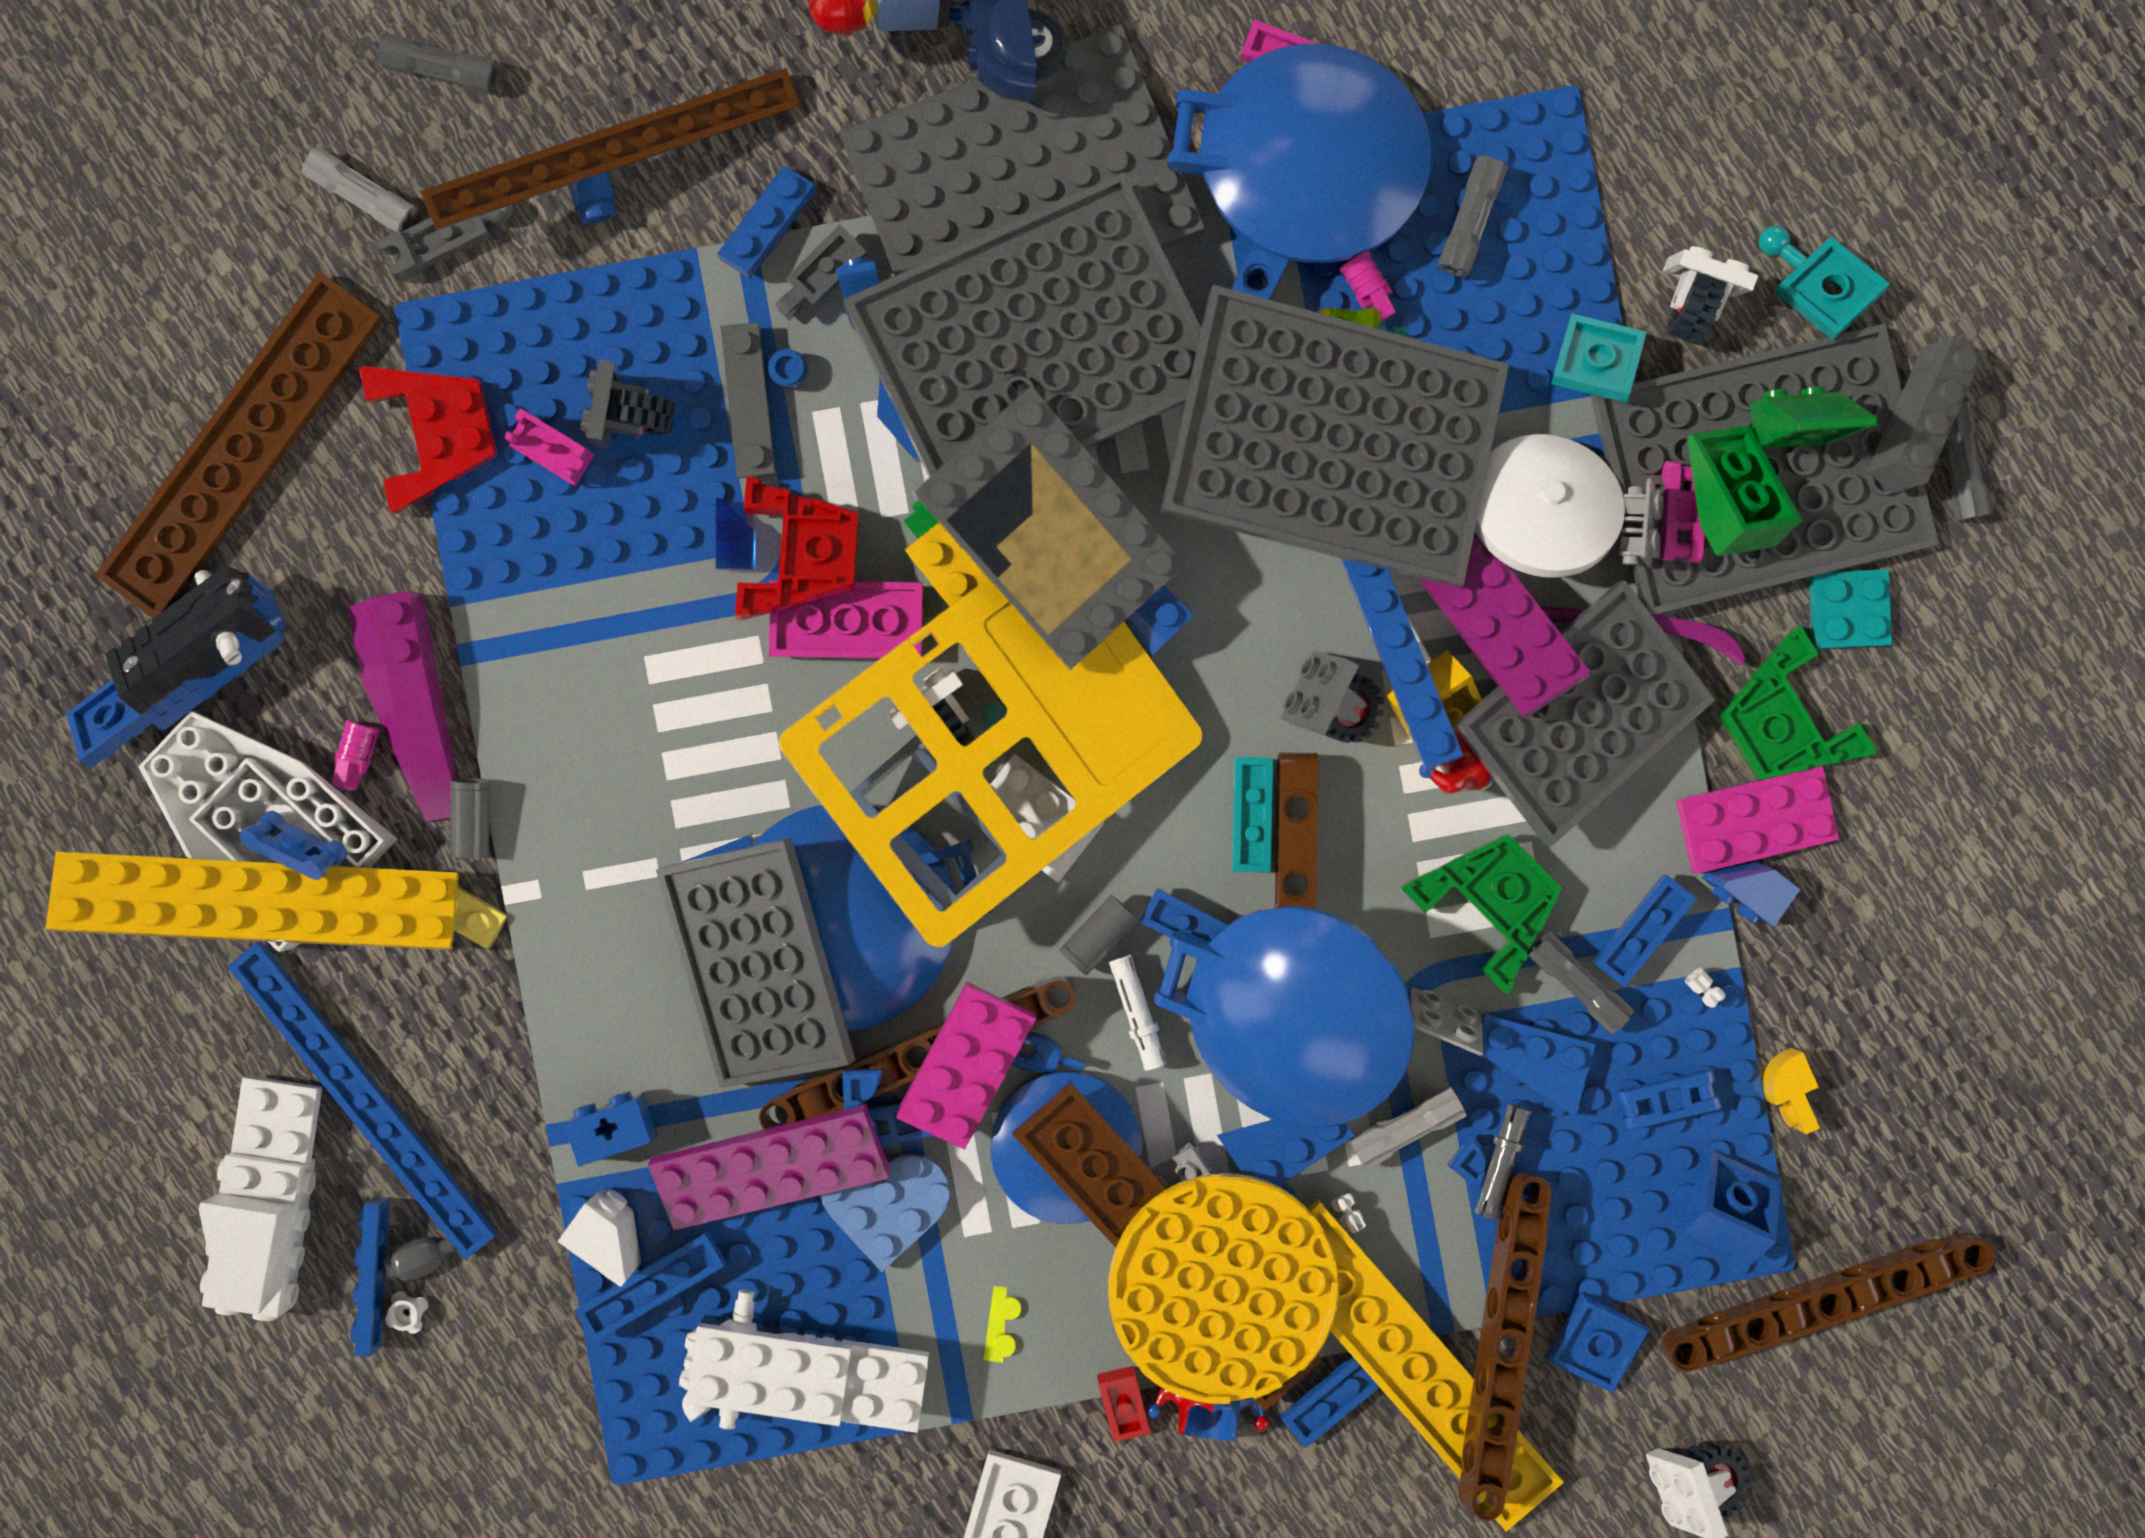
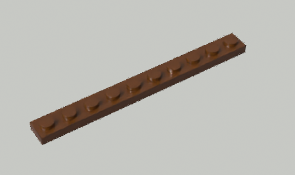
(609, 149)

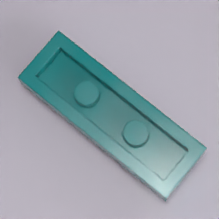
(1252, 814)

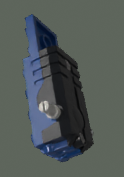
(178, 661)

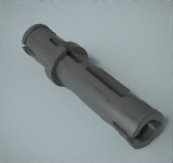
(1503, 1159)

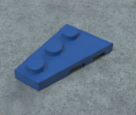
(1540, 1058)
(1279, 1149)

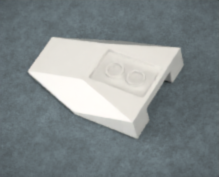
(222, 781)

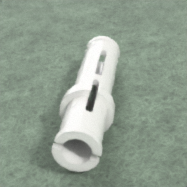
(1138, 1014)

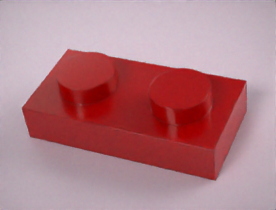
(1123, 1403)

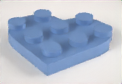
(892, 1212)

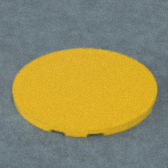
(1223, 1288)

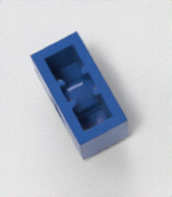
(593, 1142)

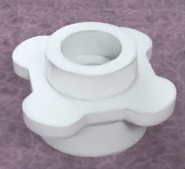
(402, 1322)

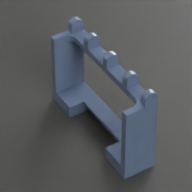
(932, 885)

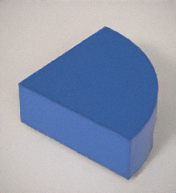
(860, 1085)
(1470, 1162)

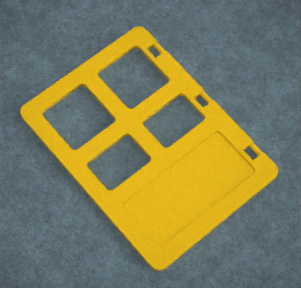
(1099, 727)

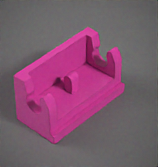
(549, 447)

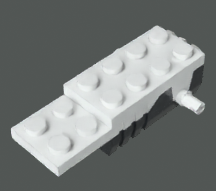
(800, 1373)

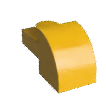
(1786, 1082)

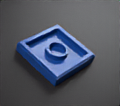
(1597, 1342)

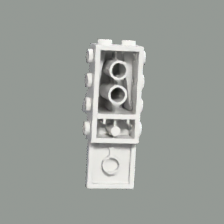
(262, 1201)

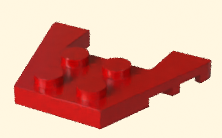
(447, 424)
(815, 551)

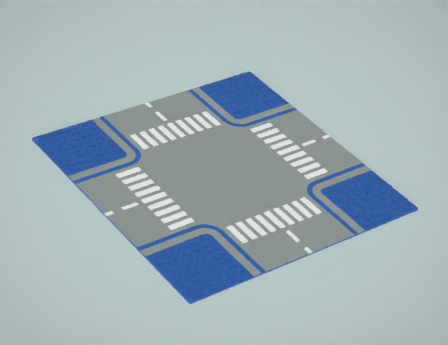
(648, 724)

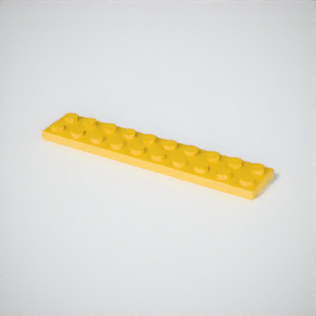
(251, 901)
(1419, 1369)

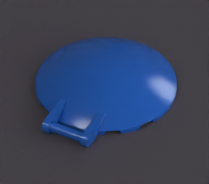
(1309, 151)
(868, 941)
(1295, 1014)

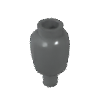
(416, 1258)

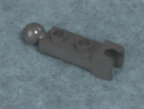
(424, 245)

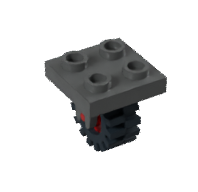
(622, 408)
(1333, 699)

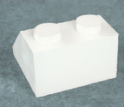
(605, 1236)

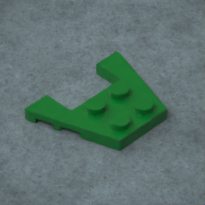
(1774, 726)
(1505, 889)

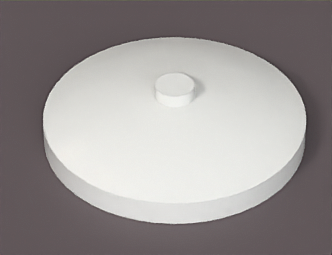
(1549, 506)

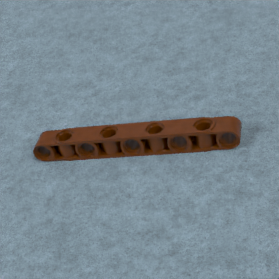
(1297, 837)
(823, 1092)
(1854, 1294)
(1502, 1374)

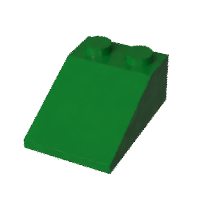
(1806, 418)
(1738, 492)

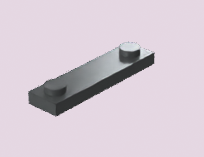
(748, 400)

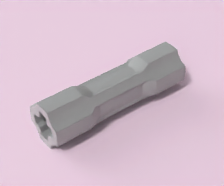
(339, 178)
(1432, 1114)

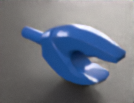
(1045, 1057)

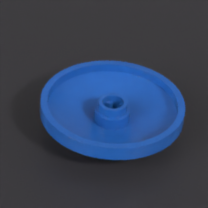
(1020, 1173)

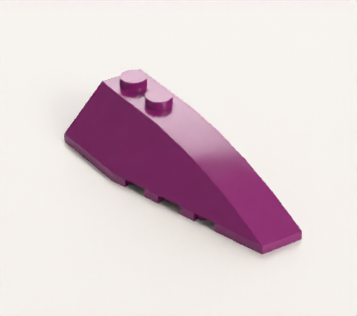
(406, 693)

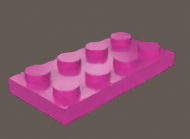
(850, 624)
(1757, 820)
(965, 1065)

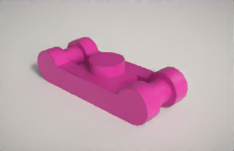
(1680, 515)

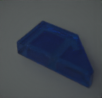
(733, 540)

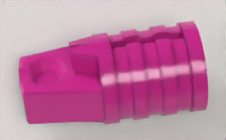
(1368, 284)
(354, 754)

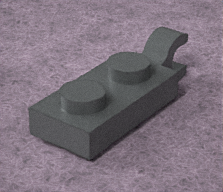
(817, 272)

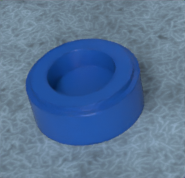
(787, 368)

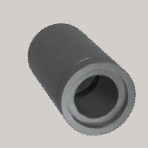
(469, 817)
(1098, 935)

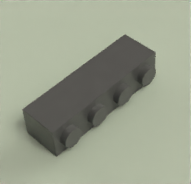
(1924, 414)

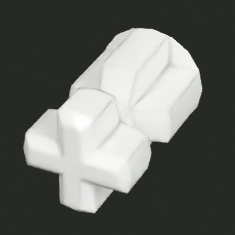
(1700, 982)
(1351, 1219)

